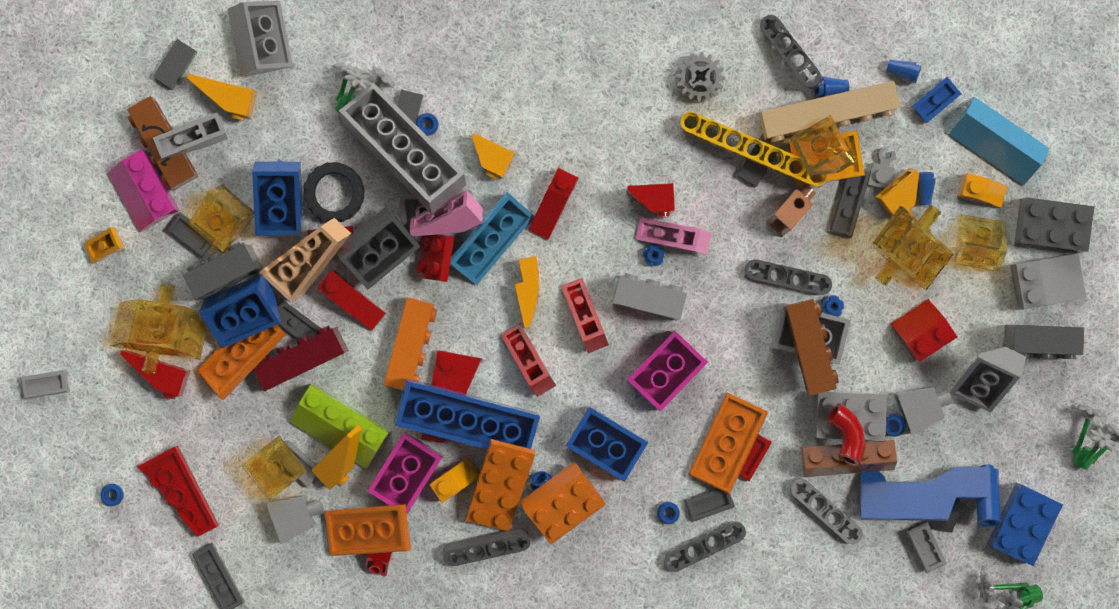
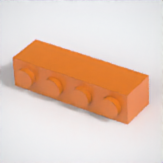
(410, 342)

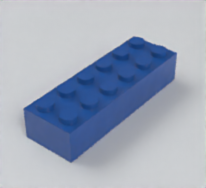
(463, 416)

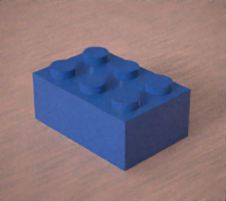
(277, 198)
(607, 443)
(1025, 524)

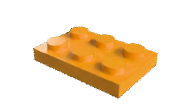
(852, 171)

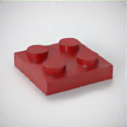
(434, 257)

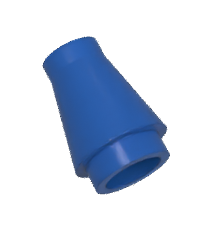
(904, 70)
(831, 86)
(925, 188)

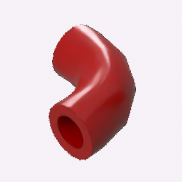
(851, 432)

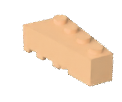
(302, 264)

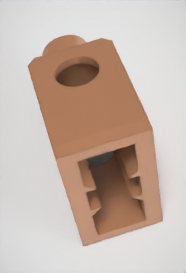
(787, 214)

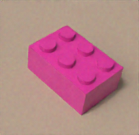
(667, 370)
(405, 472)

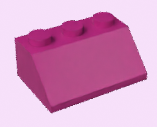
(143, 190)

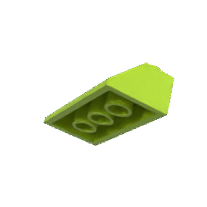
(333, 419)

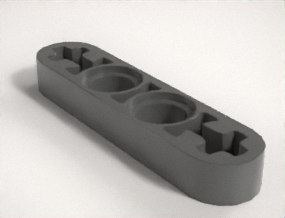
(793, 50)
(787, 280)
(485, 544)
(706, 549)

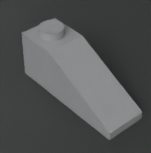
(191, 137)

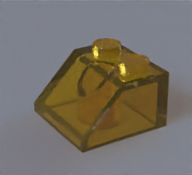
(823, 148)
(221, 217)
(980, 243)
(273, 468)

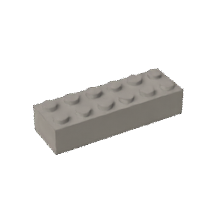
(402, 148)

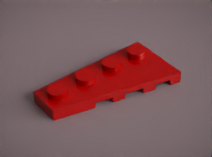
(453, 373)
(177, 483)

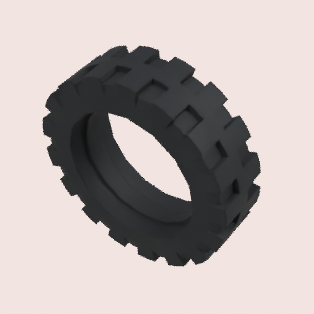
(327, 169)

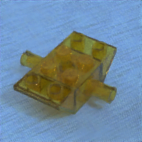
(911, 248)
(180, 334)

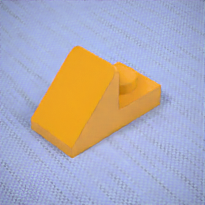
(104, 245)

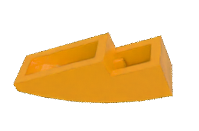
(528, 289)

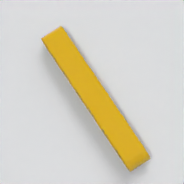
(742, 147)

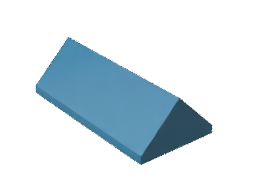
(999, 141)
(491, 238)

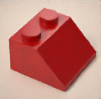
(654, 198)
(923, 331)

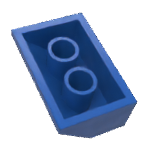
(241, 311)

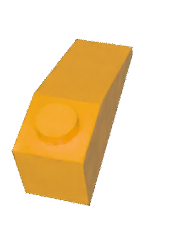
(231, 98)
(339, 461)

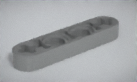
(826, 510)

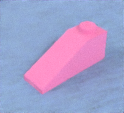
(452, 217)
(673, 235)

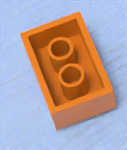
(562, 503)

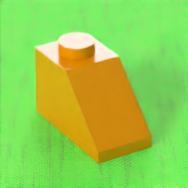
(492, 157)
(982, 190)
(900, 192)
(454, 480)

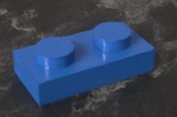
(936, 100)

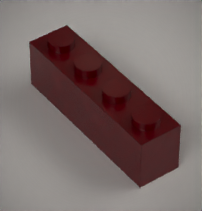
(301, 358)

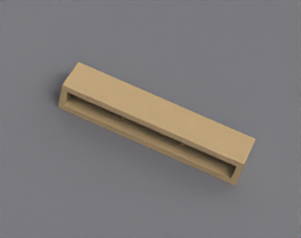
(842, 107)

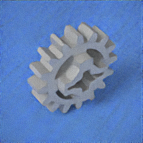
(693, 69)

